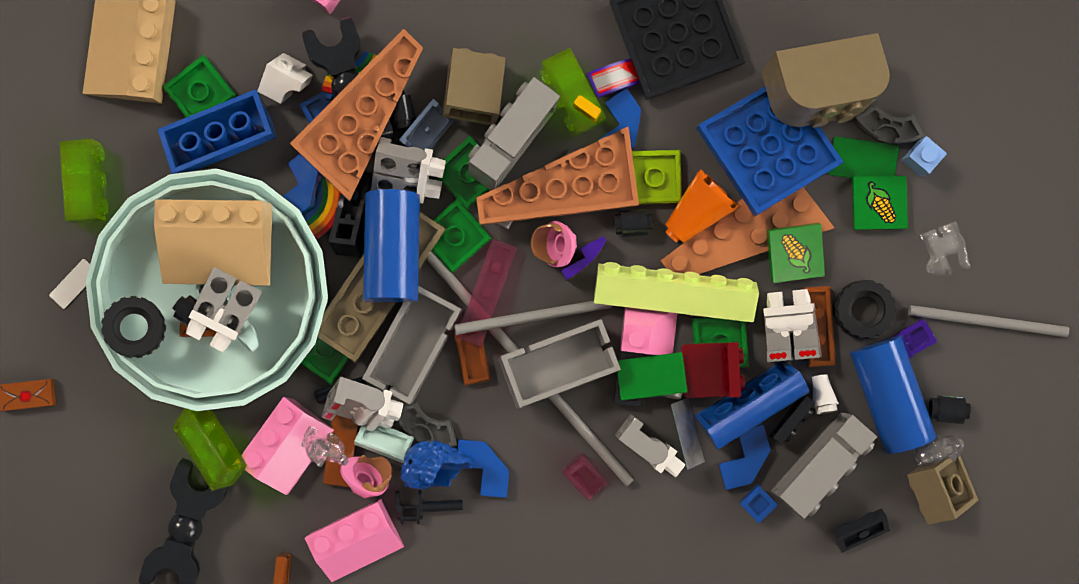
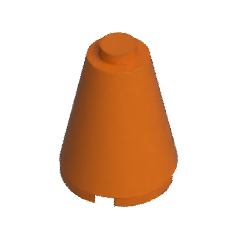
(699, 208)

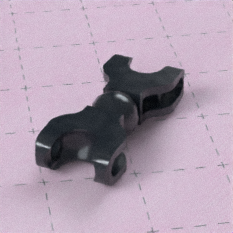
(338, 59)
(183, 528)

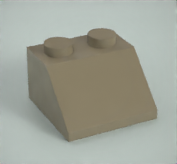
(942, 490)

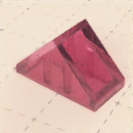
(584, 476)

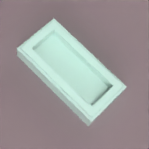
(385, 442)

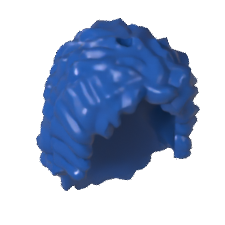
(432, 465)

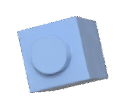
(923, 156)

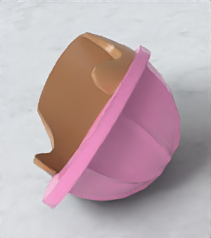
(554, 244)
(367, 475)

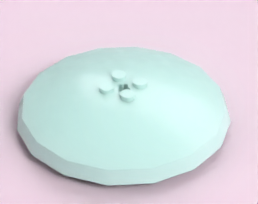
(188, 369)

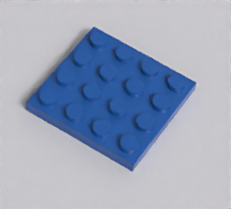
(764, 154)

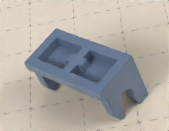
(427, 128)

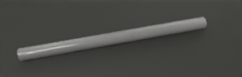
(527, 317)
(989, 321)

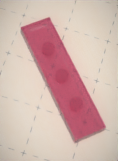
(488, 288)

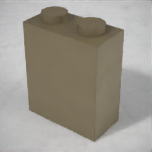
(474, 86)

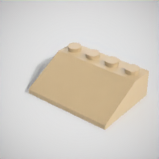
(129, 49)
(211, 234)

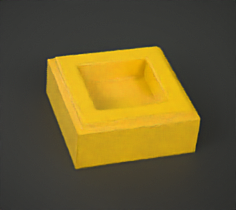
(587, 108)

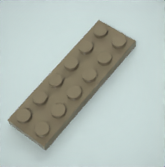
(350, 321)

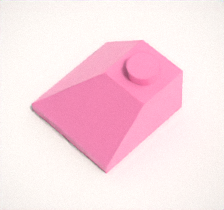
(648, 331)

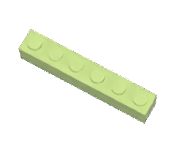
(676, 292)

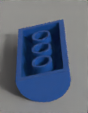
(217, 133)
(391, 246)
(893, 395)
(759, 401)

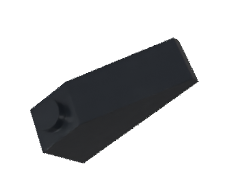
(349, 221)

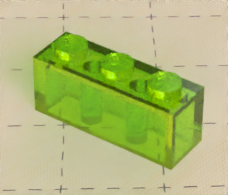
(570, 82)
(83, 180)
(209, 448)

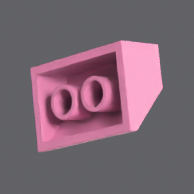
(276, 450)
(354, 541)

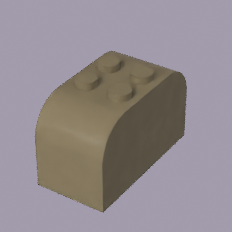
(826, 80)

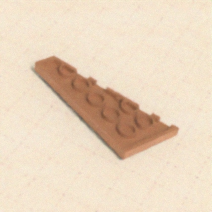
(350, 126)
(580, 182)
(742, 234)

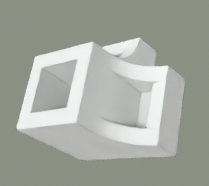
(283, 77)

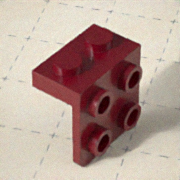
(713, 369)

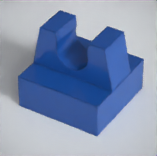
(758, 503)

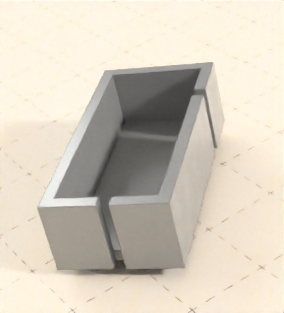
(513, 134)
(412, 345)
(558, 364)
(824, 464)

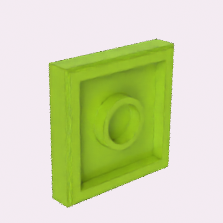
(658, 176)

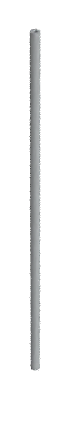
(556, 399)

